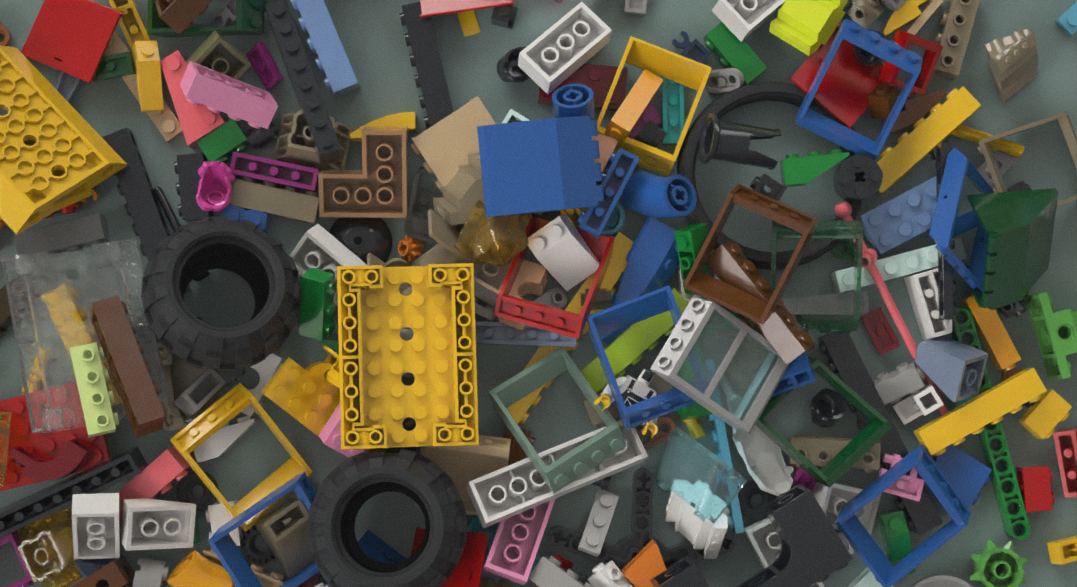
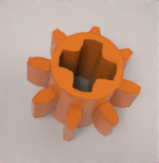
(410, 248)

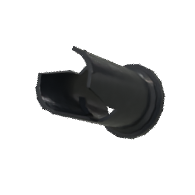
(731, 142)

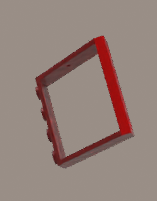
(545, 316)

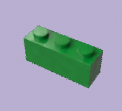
(734, 53)
(317, 304)

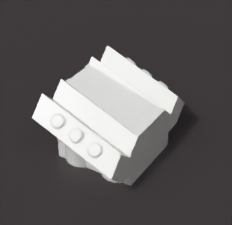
(700, 533)

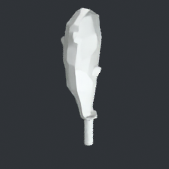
(763, 461)

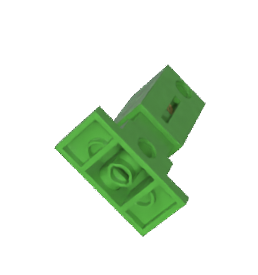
(1055, 334)

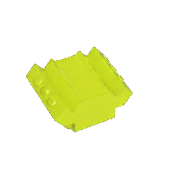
(807, 22)

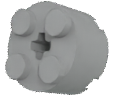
(151, 573)

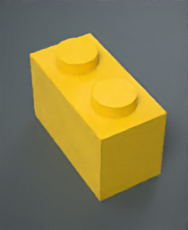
(1045, 414)

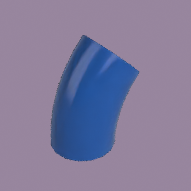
(573, 101)
(659, 195)

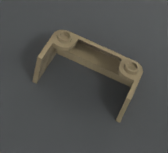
(442, 253)

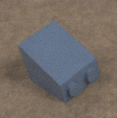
(952, 366)

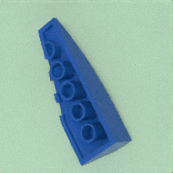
(649, 266)

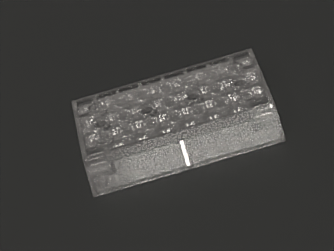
(45, 328)

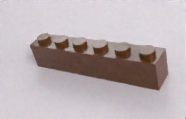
(782, 326)

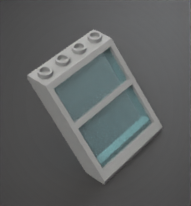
(720, 363)

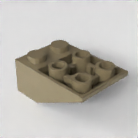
(288, 535)

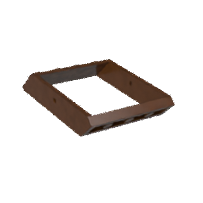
(732, 297)

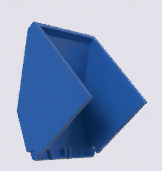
(540, 165)

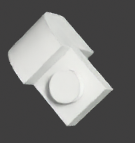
(918, 404)

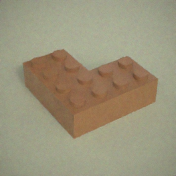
(378, 188)

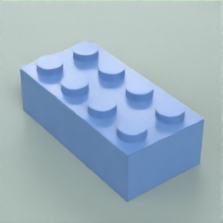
(900, 217)

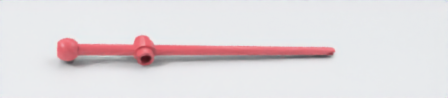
(869, 257)

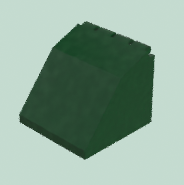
(1021, 239)

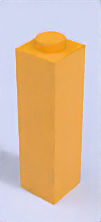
(633, 106)
(992, 335)

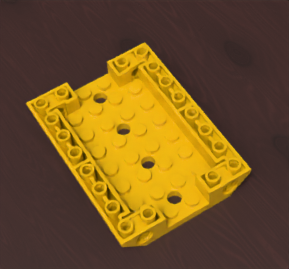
(61, 139)
(438, 356)

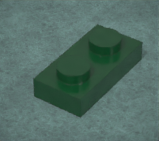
(115, 66)

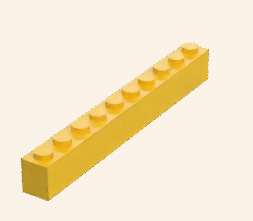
(617, 265)

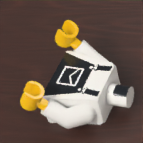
(632, 392)

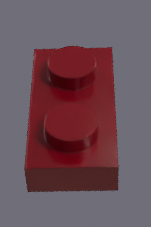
(880, 331)

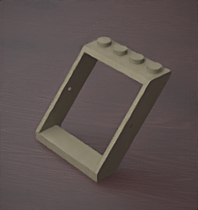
(993, 170)

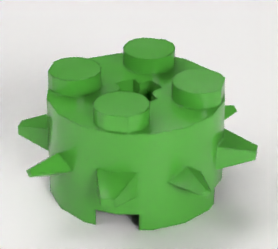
(992, 556)

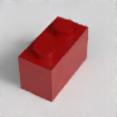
(1036, 487)

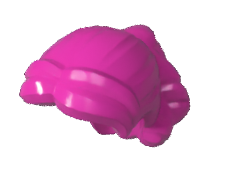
(214, 186)

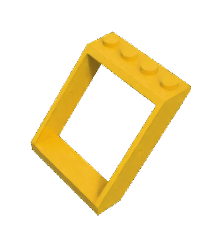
(672, 67)
(215, 418)

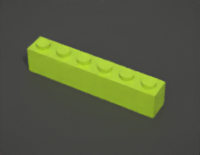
(631, 344)

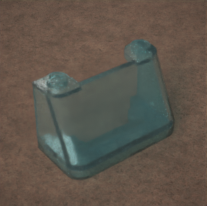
(698, 476)

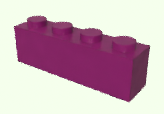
(275, 172)

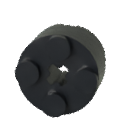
(869, 182)

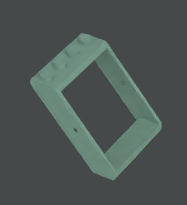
(581, 458)

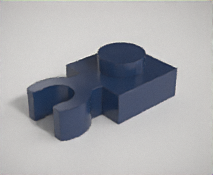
(694, 50)

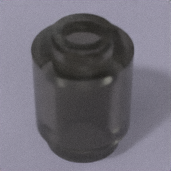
(602, 301)

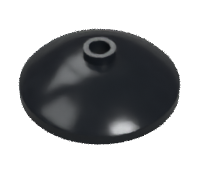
(374, 234)

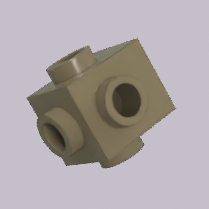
(865, 11)

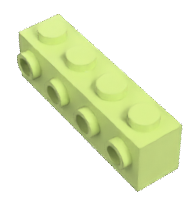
(92, 389)

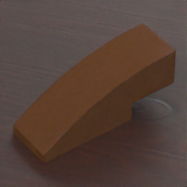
(915, 109)

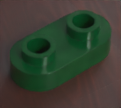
(849, 252)

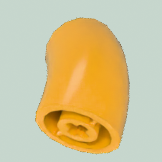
(199, 572)

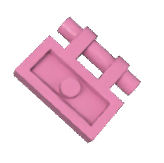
(908, 485)

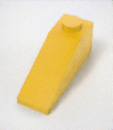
(131, 21)
(148, 75)

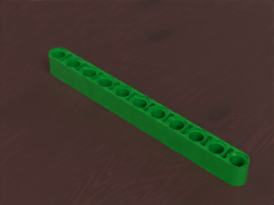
(1001, 452)

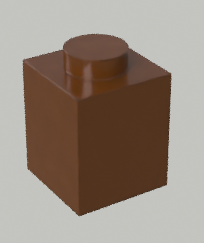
(882, 101)

